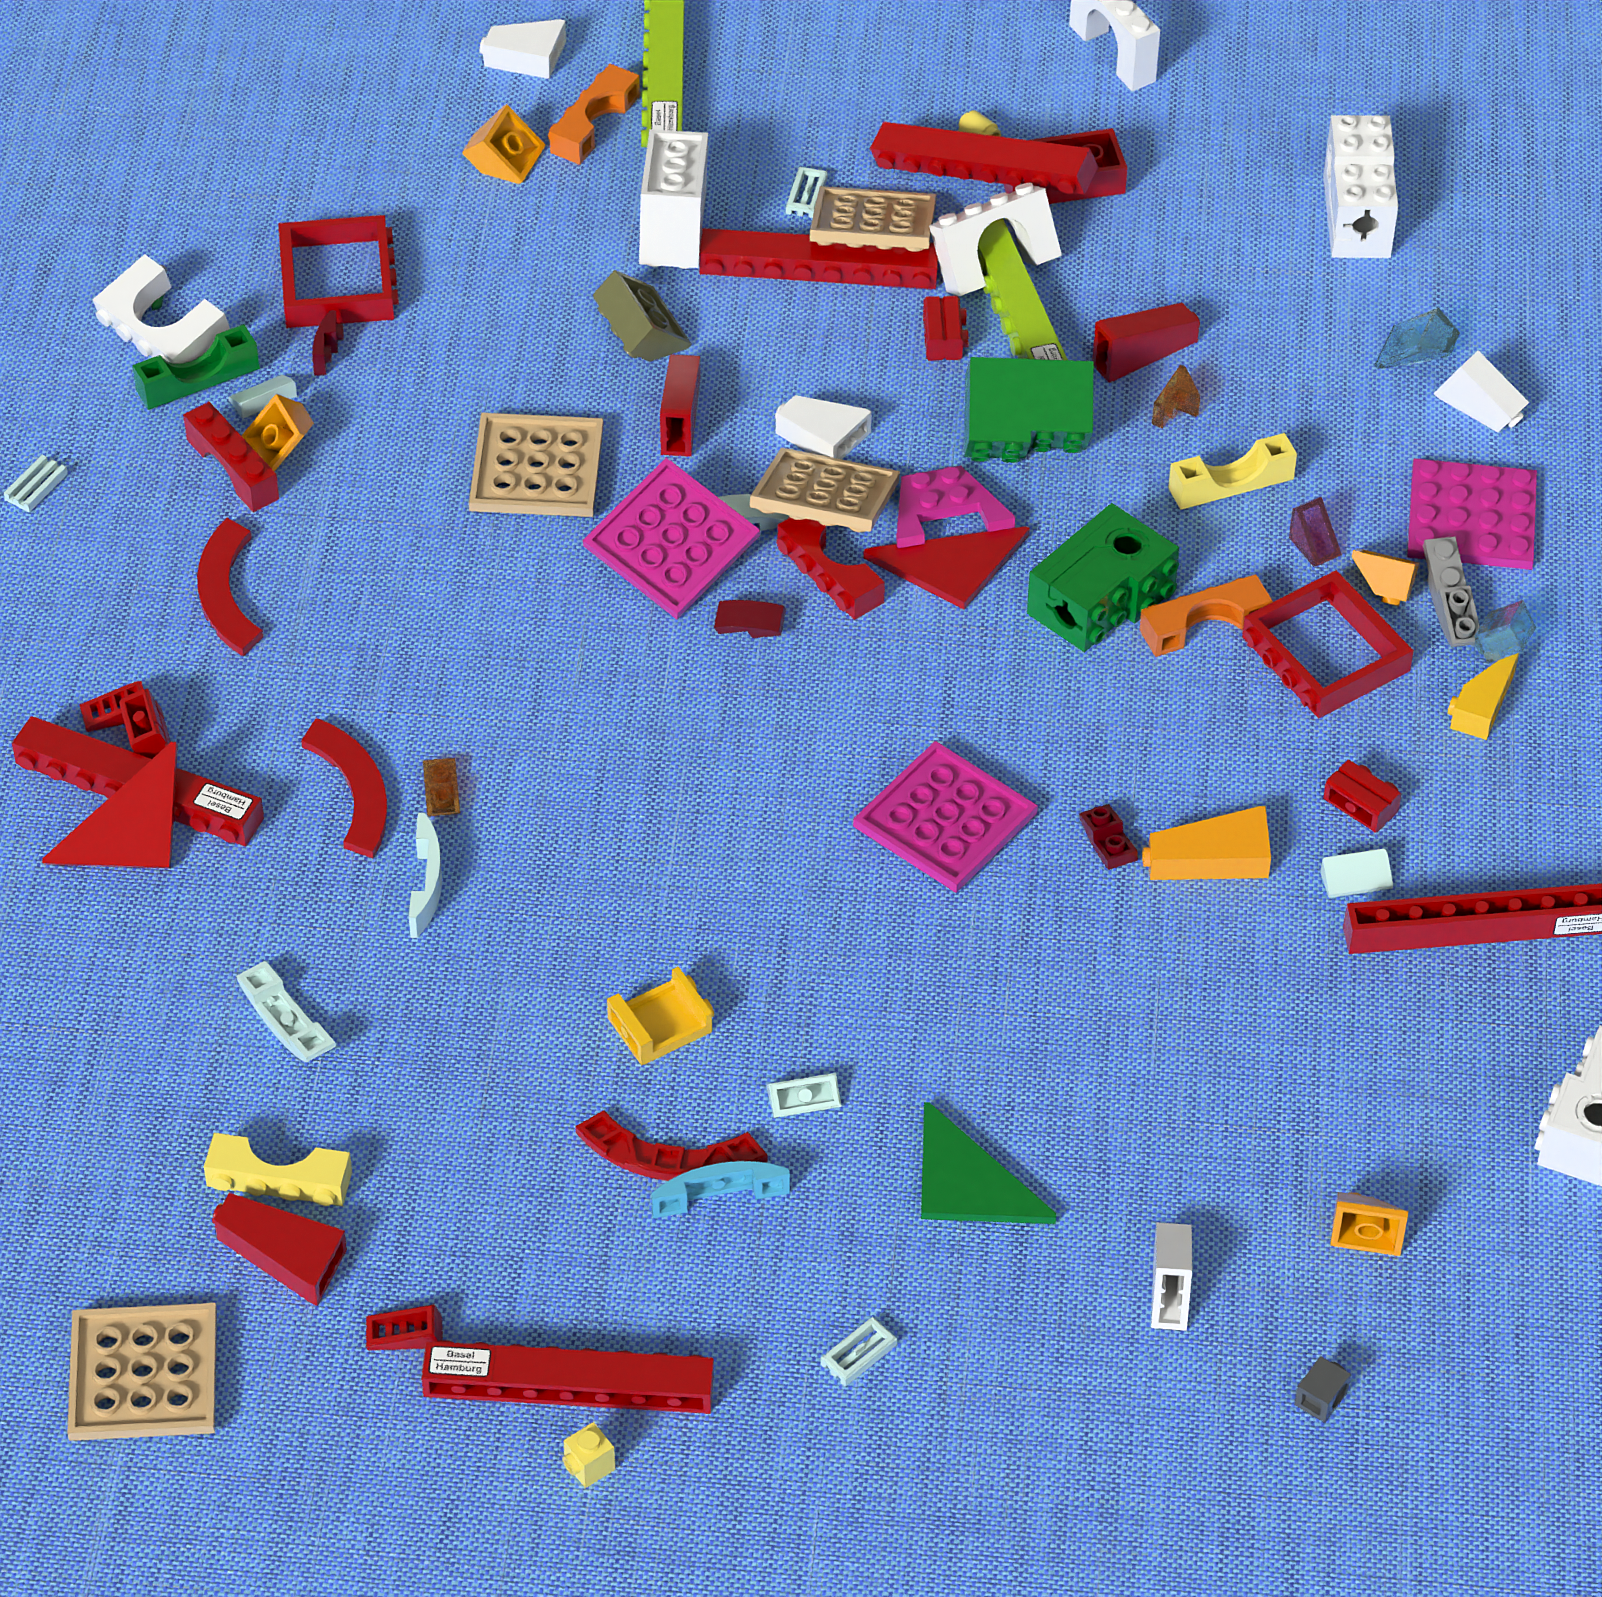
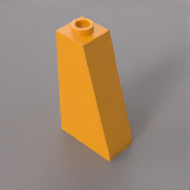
(1212, 848)

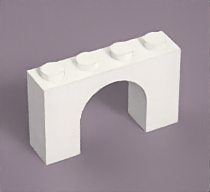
(1134, 32)
(958, 235)
(135, 291)

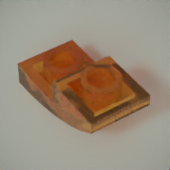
(441, 787)

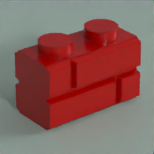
(943, 328)
(144, 723)
(1362, 795)

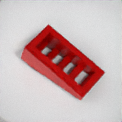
(107, 701)
(404, 1340)

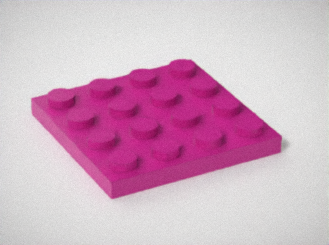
(1480, 506)
(671, 538)
(945, 816)

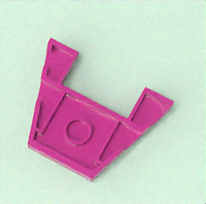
(945, 495)

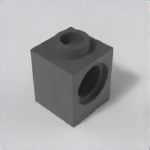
(1322, 1389)

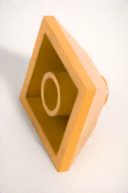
(504, 147)
(278, 429)
(1387, 574)
(1368, 1224)

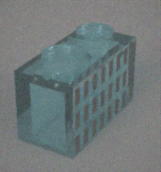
(1504, 632)

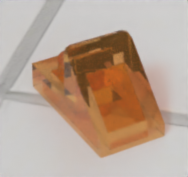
(1177, 395)

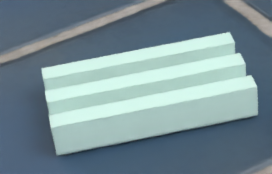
(802, 207)
(31, 481)
(866, 1361)

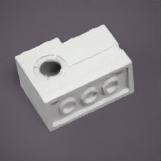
(1360, 186)
(673, 198)
(1573, 1123)

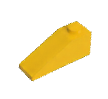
(1482, 698)

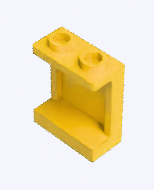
(661, 1018)

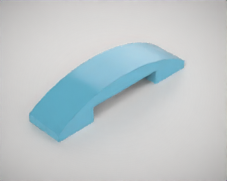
(717, 1179)

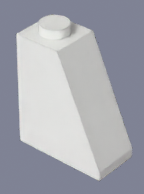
(525, 47)
(1483, 394)
(822, 426)
(1171, 1276)

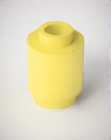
(977, 123)

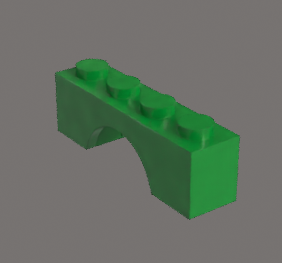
(229, 357)

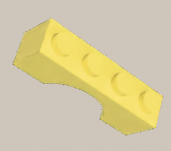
(1265, 464)
(317, 1178)

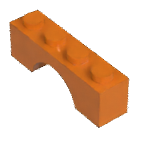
(610, 92)
(1167, 623)

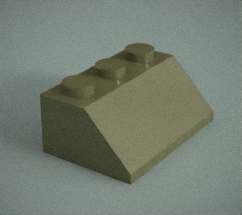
(639, 318)

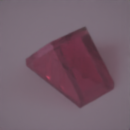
(1313, 532)

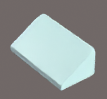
(257, 397)
(1356, 873)
(804, 1095)

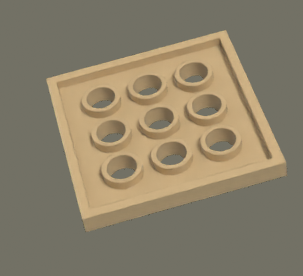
(873, 218)
(550, 476)
(824, 490)
(124, 1387)

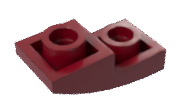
(326, 342)
(756, 617)
(1107, 836)

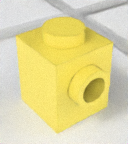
(589, 1455)

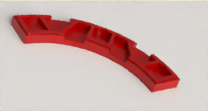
(215, 591)
(363, 780)
(660, 1160)

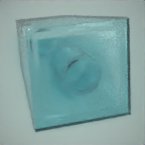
(1418, 340)

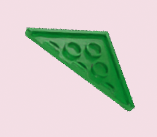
(968, 1183)

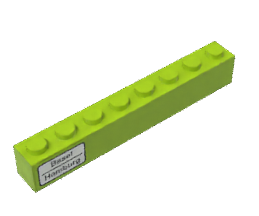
(664, 66)
(1015, 297)

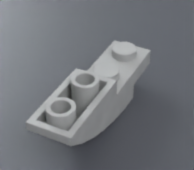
(1449, 591)

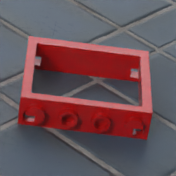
(348, 308)
(1332, 587)

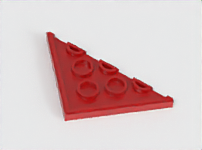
(951, 566)
(131, 825)

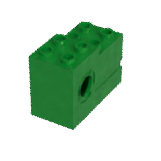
(1026, 406)
(1102, 578)

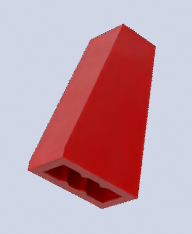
(1142, 338)
(679, 405)
(282, 1244)

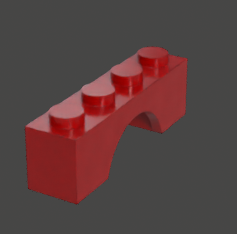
(249, 473)
(852, 587)

